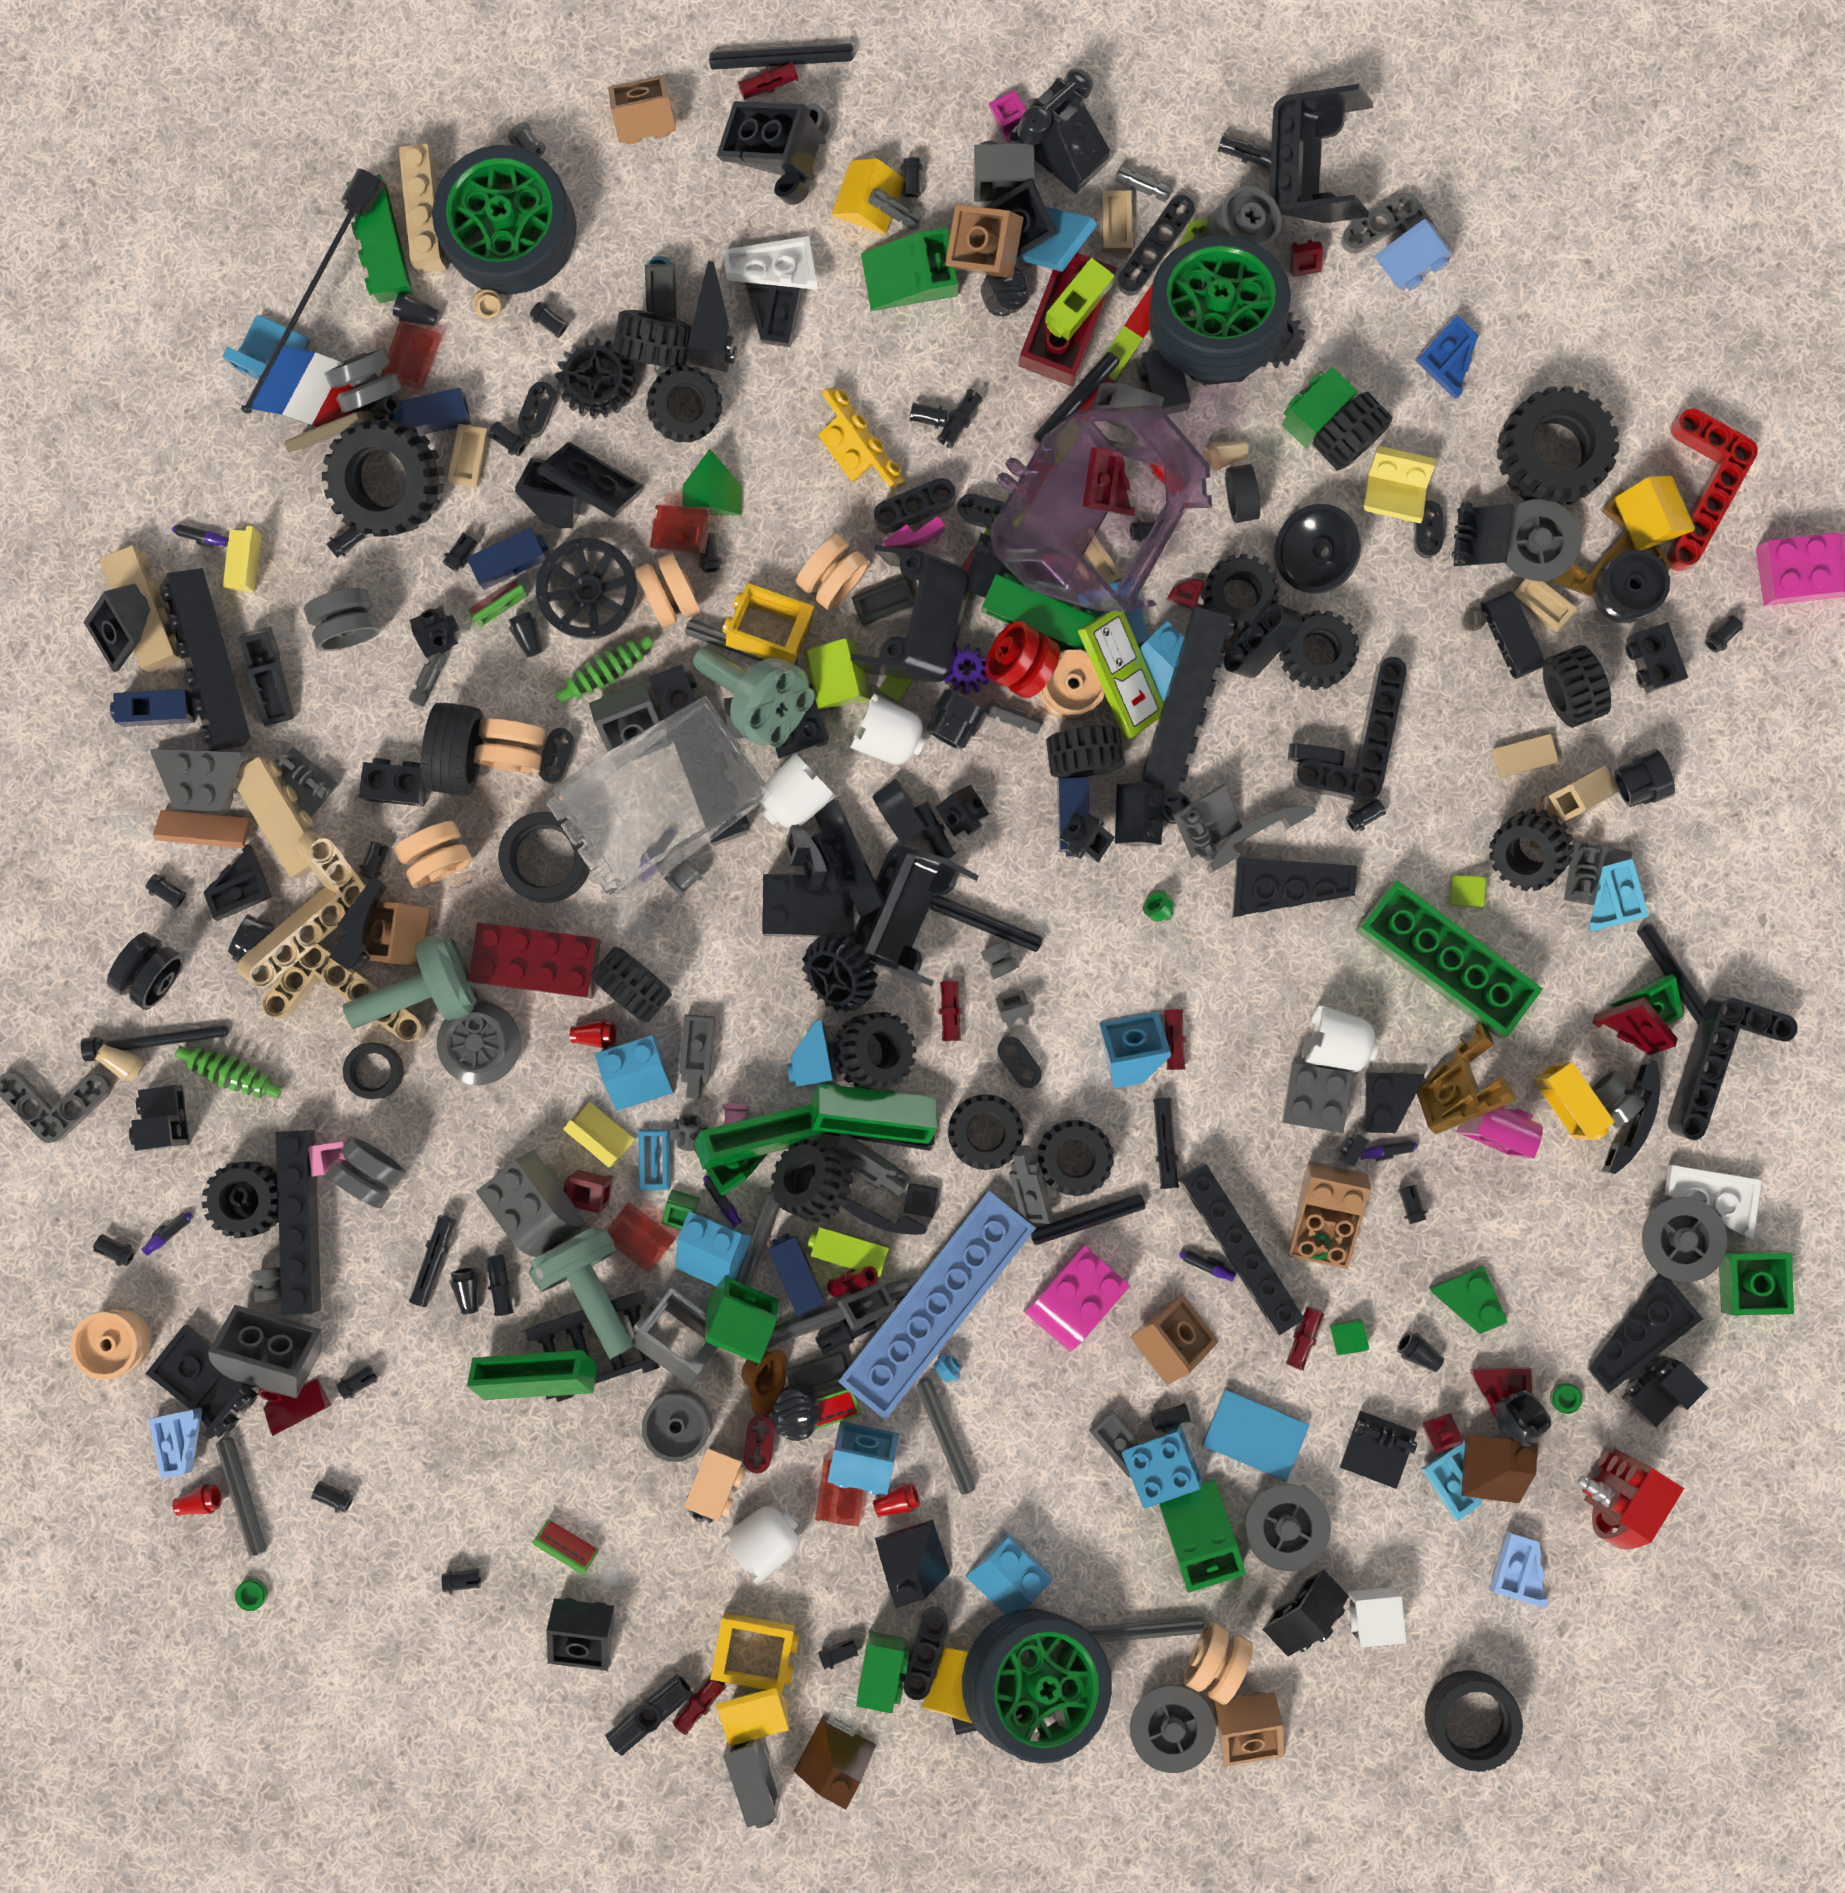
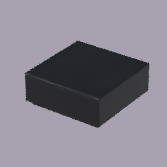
(920, 1200)

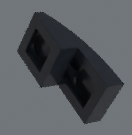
(899, 812)
(804, 853)

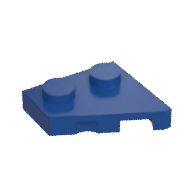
(1449, 355)

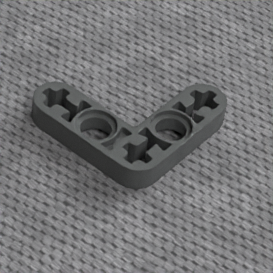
(1404, 220)
(58, 1113)

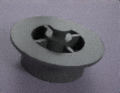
(1542, 540)
(480, 1045)
(1684, 1239)
(1287, 1527)
(1172, 1729)

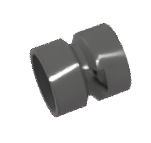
(1616, 1099)

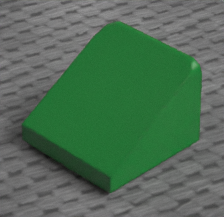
(677, 1208)
(1349, 1337)

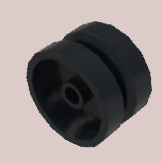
(1631, 586)
(145, 970)

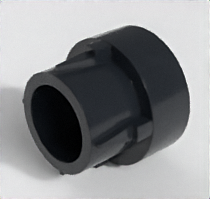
(955, 720)
(1645, 779)

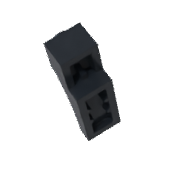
(266, 675)
(352, 949)

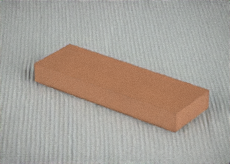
(202, 829)

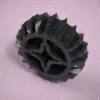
(582, 376)
(839, 972)

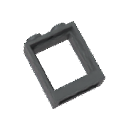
(689, 1315)
(752, 1782)

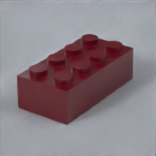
(1055, 355)
(534, 960)

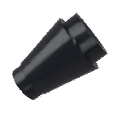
(413, 310)
(526, 633)
(466, 1289)
(1419, 1351)

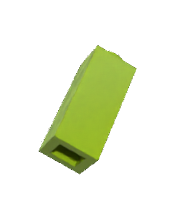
(1079, 299)
(847, 1249)

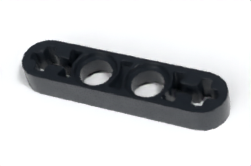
(1155, 245)

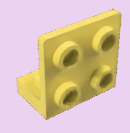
(1398, 484)

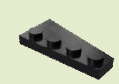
(1278, 884)
(1647, 1330)

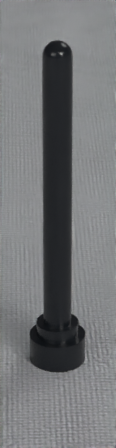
(91, 1045)

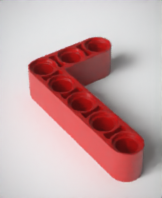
(1715, 488)

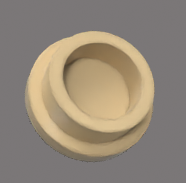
(487, 303)

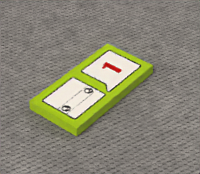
(1122, 672)

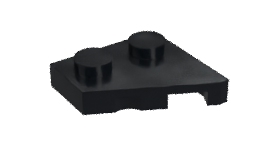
(775, 312)
(237, 886)
(1388, 1100)

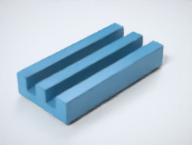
(654, 1160)

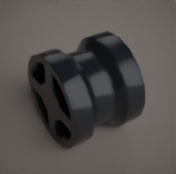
(1176, 802)

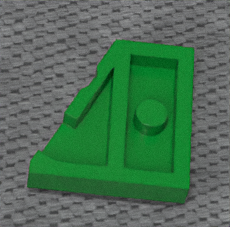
(1472, 1299)

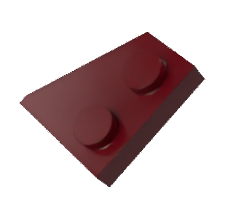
(1107, 483)
(1639, 1025)
(1500, 1382)

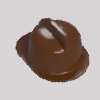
(765, 1380)

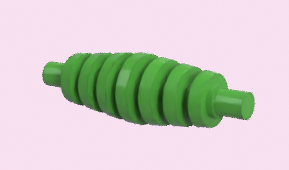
(604, 669)
(228, 1072)

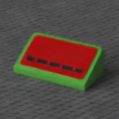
(498, 602)
(837, 1407)
(565, 1547)

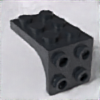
(196, 1383)

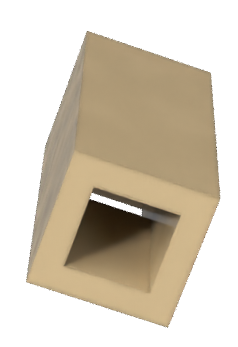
(1584, 793)

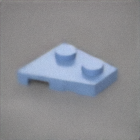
(175, 1441)

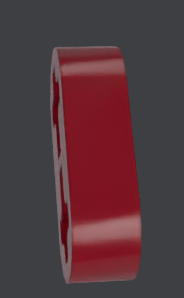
(766, 1444)

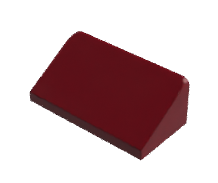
(294, 1410)

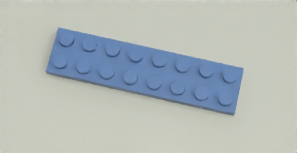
(936, 1304)

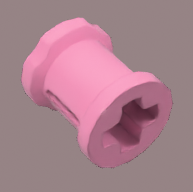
(734, 1113)

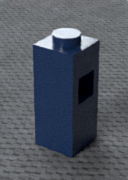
(434, 411)
(508, 558)
(152, 708)
(1071, 799)
(796, 1274)

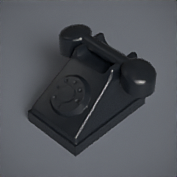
(1065, 132)
(778, 141)

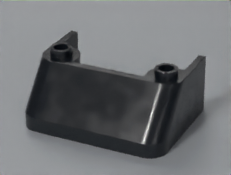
(1297, 133)
(934, 622)
(907, 886)

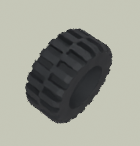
(1582, 418)
(347, 488)

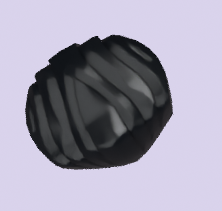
(1005, 294)
(248, 936)
(796, 1413)
(1522, 1417)

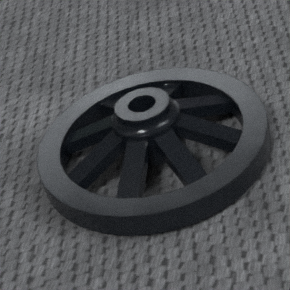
(584, 581)

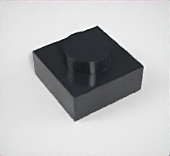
(1352, 1149)

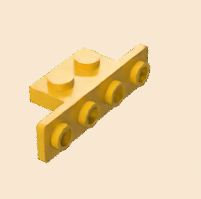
(853, 443)

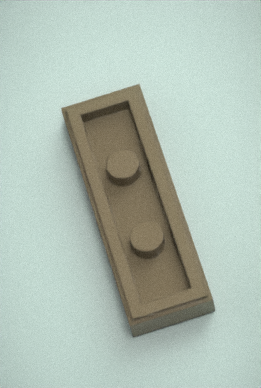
(327, 431)

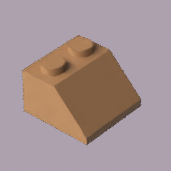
(641, 110)
(984, 240)
(395, 932)
(1174, 1340)
(1250, 1729)

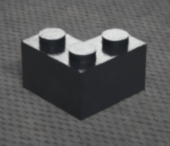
(162, 1119)
(1662, 1389)
(1308, 1615)

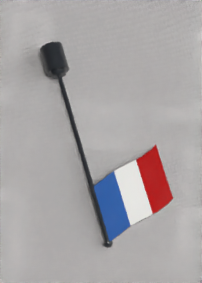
(295, 378)

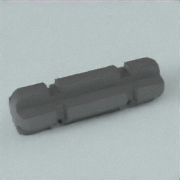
(1143, 183)
(894, 208)
(427, 678)
(1014, 716)

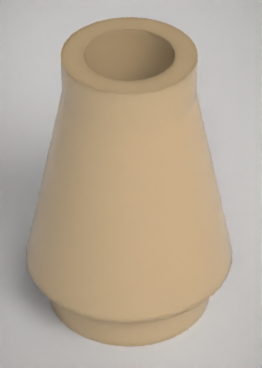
(1224, 453)
(120, 1062)

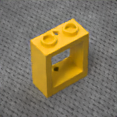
(773, 603)
(1574, 1101)
(756, 1625)

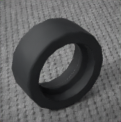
(1242, 493)
(354, 1057)

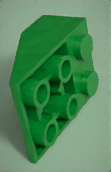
(909, 271)
(1202, 1538)

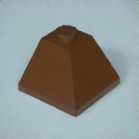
(1497, 1468)
(834, 1763)

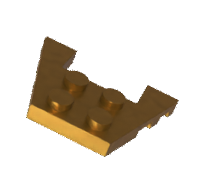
(1580, 581)
(1452, 1092)

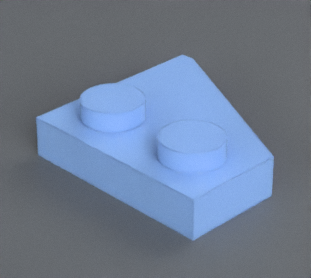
(1519, 1570)

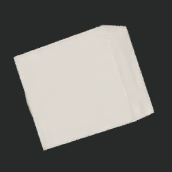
(1376, 1617)

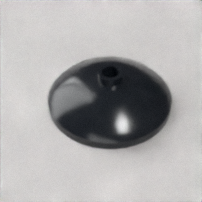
(1304, 538)

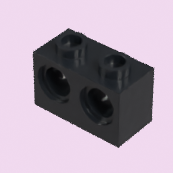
(1664, 656)
(392, 790)

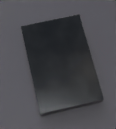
(590, 479)

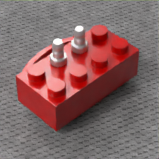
(1628, 1498)

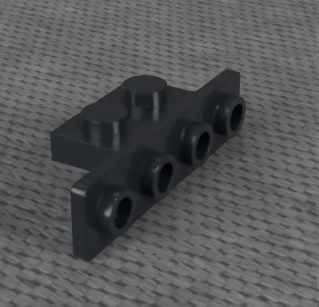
(844, 860)

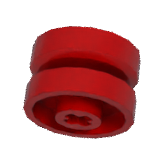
(1022, 659)

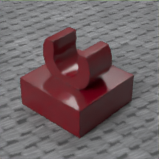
(1306, 258)
(1442, 1433)

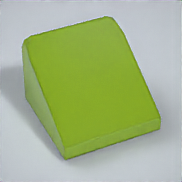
(1468, 891)

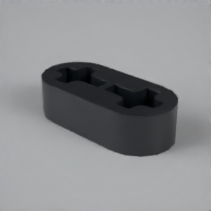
(543, 412)
(984, 504)
(1435, 530)
(1303, 752)
(563, 757)
(1025, 1057)

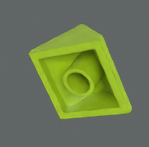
(835, 676)

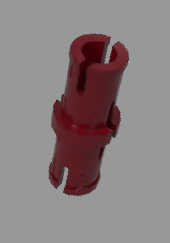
(768, 80)
(950, 1011)
(1175, 1039)
(860, 1278)
(1305, 1338)
(698, 1705)

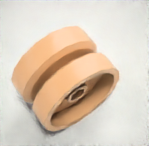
(832, 572)
(667, 590)
(1069, 702)
(509, 740)
(433, 854)
(92, 1346)
(1218, 1663)

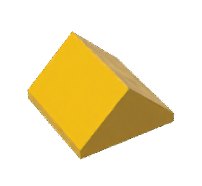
(855, 190)
(1654, 512)
(946, 1688)
(754, 1716)

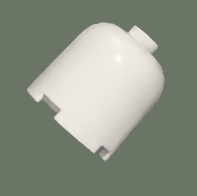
(888, 732)
(795, 794)
(1339, 1041)
(763, 1541)

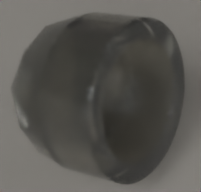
(1469, 620)

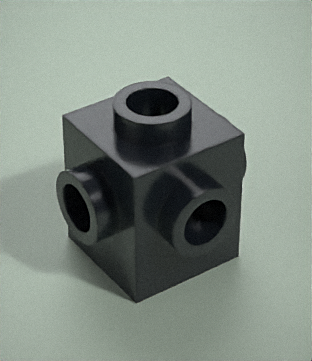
(434, 631)
(963, 811)
(1086, 837)

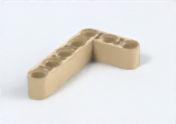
(309, 915)
(347, 988)

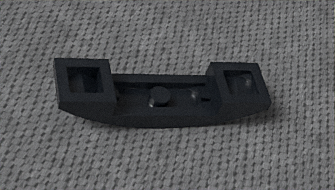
(1649, 1082)
(904, 1224)

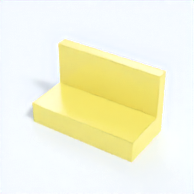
(242, 560)
(599, 1134)

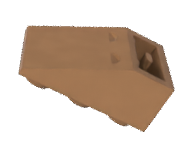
(1332, 1204)

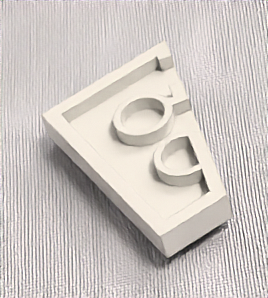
(773, 263)
(1729, 1195)

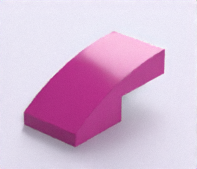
(1007, 113)
(907, 539)

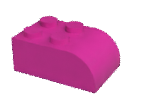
(1802, 568)
(1505, 1131)
(1077, 1298)

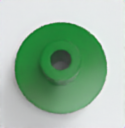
(1158, 906)

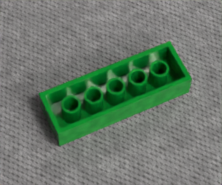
(1448, 959)

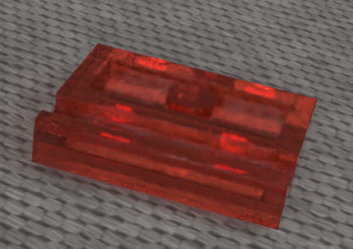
(412, 354)
(680, 529)
(640, 1237)
(838, 1503)

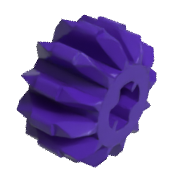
(975, 675)

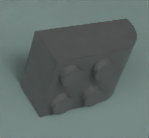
(531, 1205)
(266, 1351)

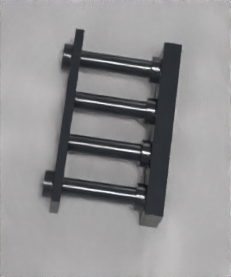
(574, 1325)

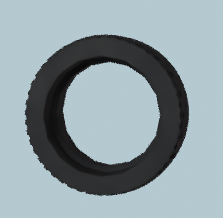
(450, 749)
(508, 857)
(1503, 1743)

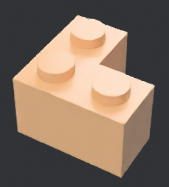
(714, 1483)

